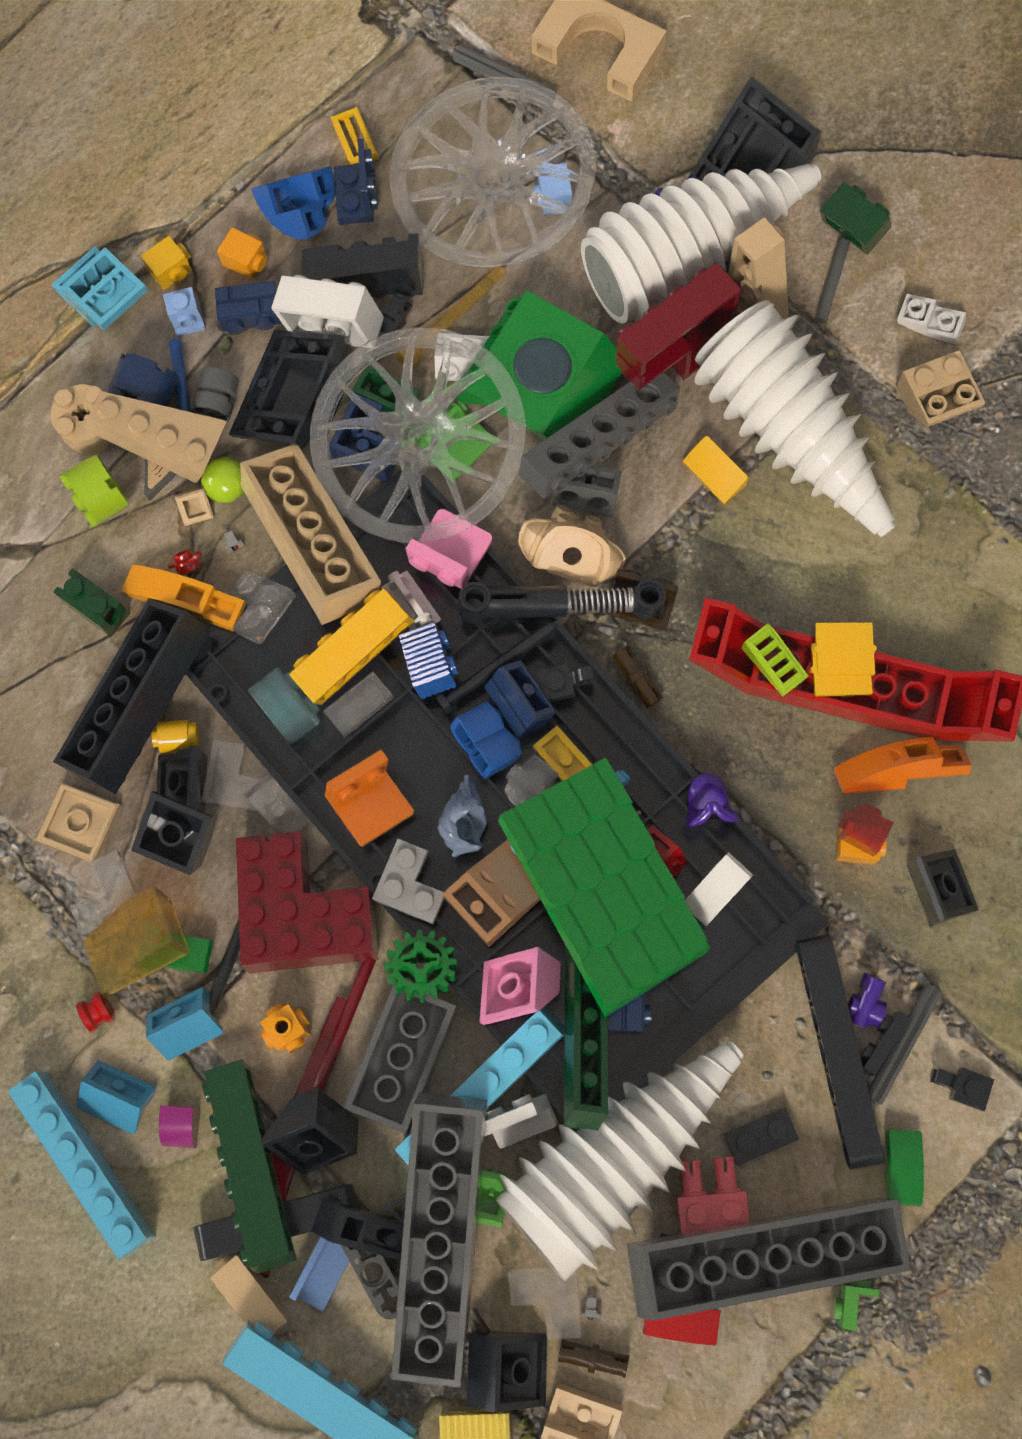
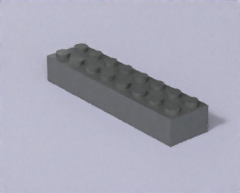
(439, 1239)
(767, 1258)

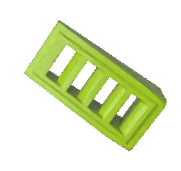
(784, 653)

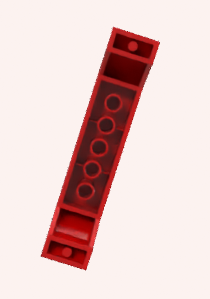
(905, 693)

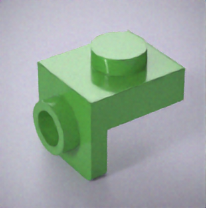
(490, 1188)
(846, 1306)

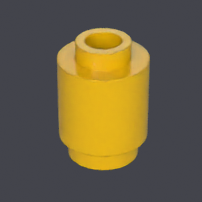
(175, 735)

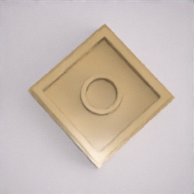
(78, 822)

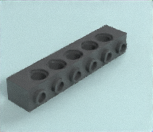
(597, 434)

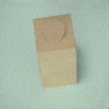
(249, 1293)

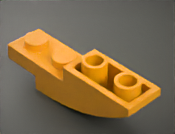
(185, 594)

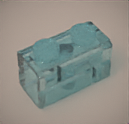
(284, 705)

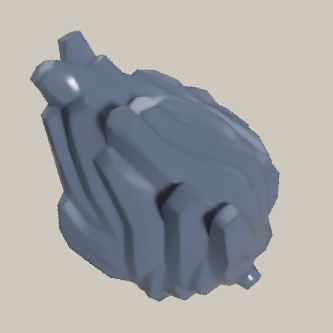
(463, 819)

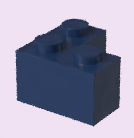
(355, 441)

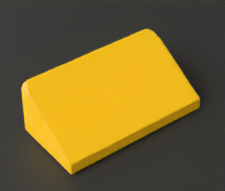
(715, 470)

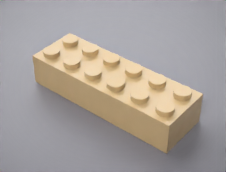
(309, 532)

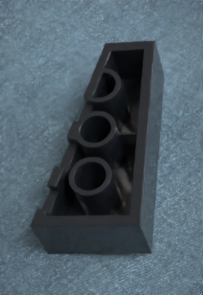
(378, 267)

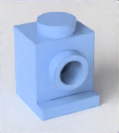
(184, 311)

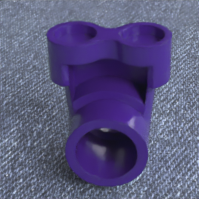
(866, 1006)

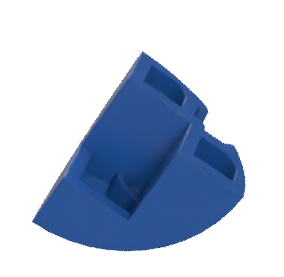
(297, 202)

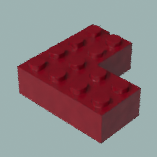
(677, 327)
(284, 922)

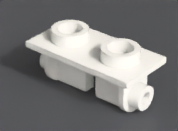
(411, 598)

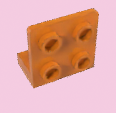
(368, 799)

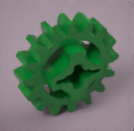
(435, 965)

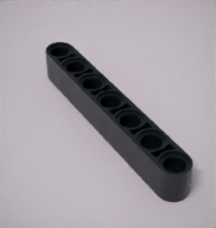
(839, 1052)

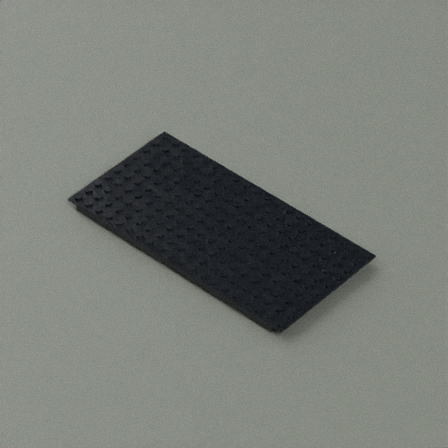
(427, 765)

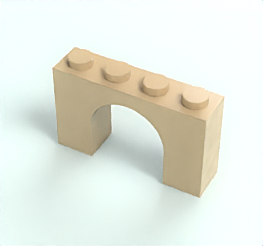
(640, 39)

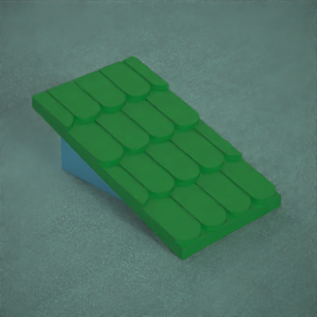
(604, 885)

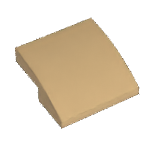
(580, 1415)

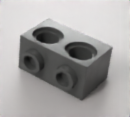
(592, 492)

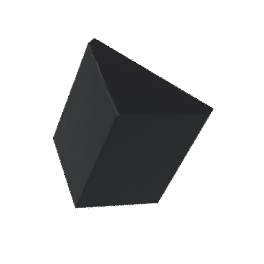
(183, 776)
(942, 887)

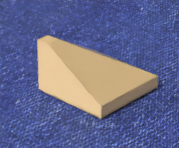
(194, 506)

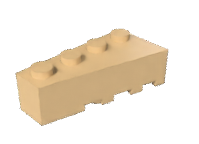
(760, 267)

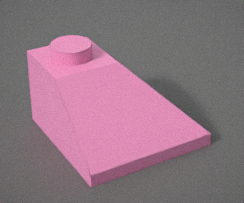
(518, 984)

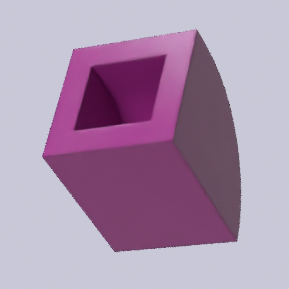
(178, 1126)

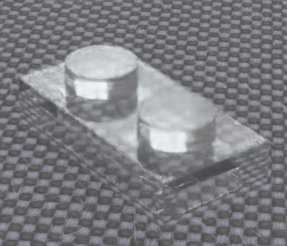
(358, 704)
(276, 806)

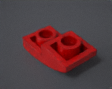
(689, 1328)

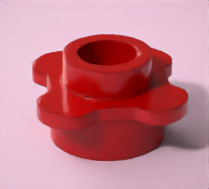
(185, 561)

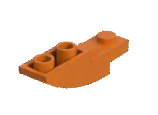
(895, 763)

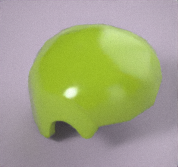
(222, 480)

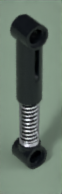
(557, 601)

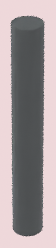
(832, 281)

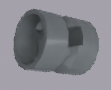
(215, 392)

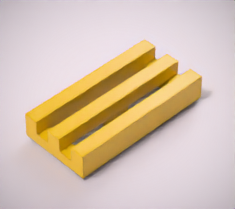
(344, 116)

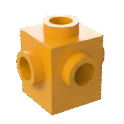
(296, 1031)

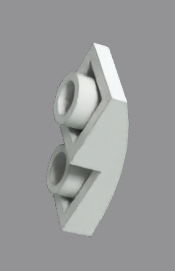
(928, 319)
(717, 889)

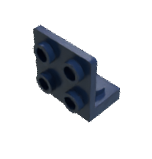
(355, 189)

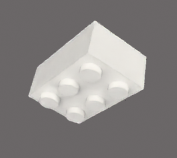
(328, 308)

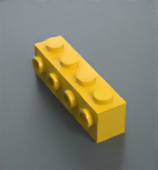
(351, 646)

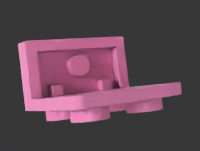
(450, 558)

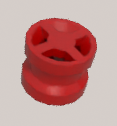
(95, 1012)

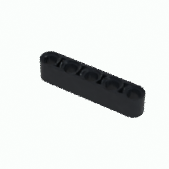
(220, 1237)

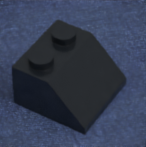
(174, 833)
(312, 1132)
(506, 1370)

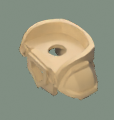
(546, 540)

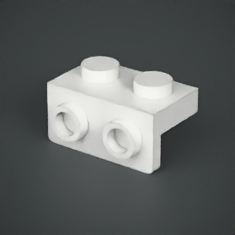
(521, 1121)

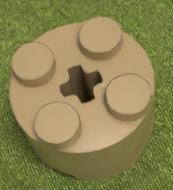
(69, 416)

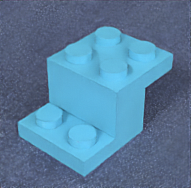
(99, 287)

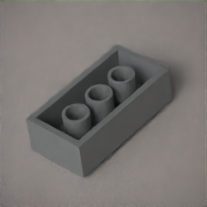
(400, 1059)

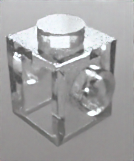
(529, 780)

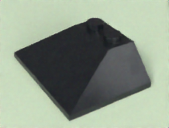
(759, 135)
(288, 386)

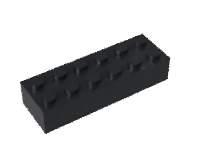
(132, 695)

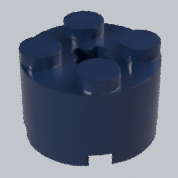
(142, 380)

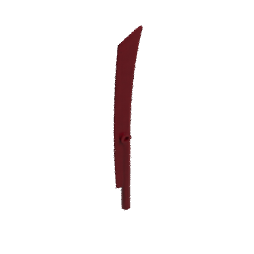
(324, 1058)

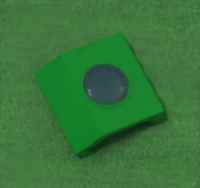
(553, 360)

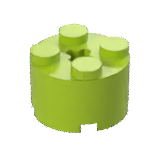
(94, 490)

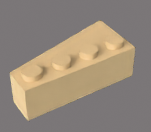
(157, 433)

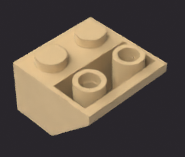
(939, 389)

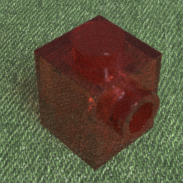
(865, 828)

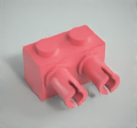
(706, 1210)

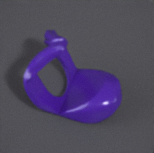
(708, 796)

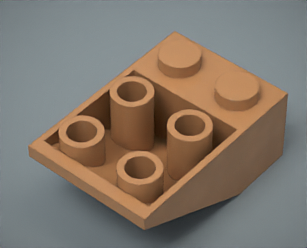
(493, 894)

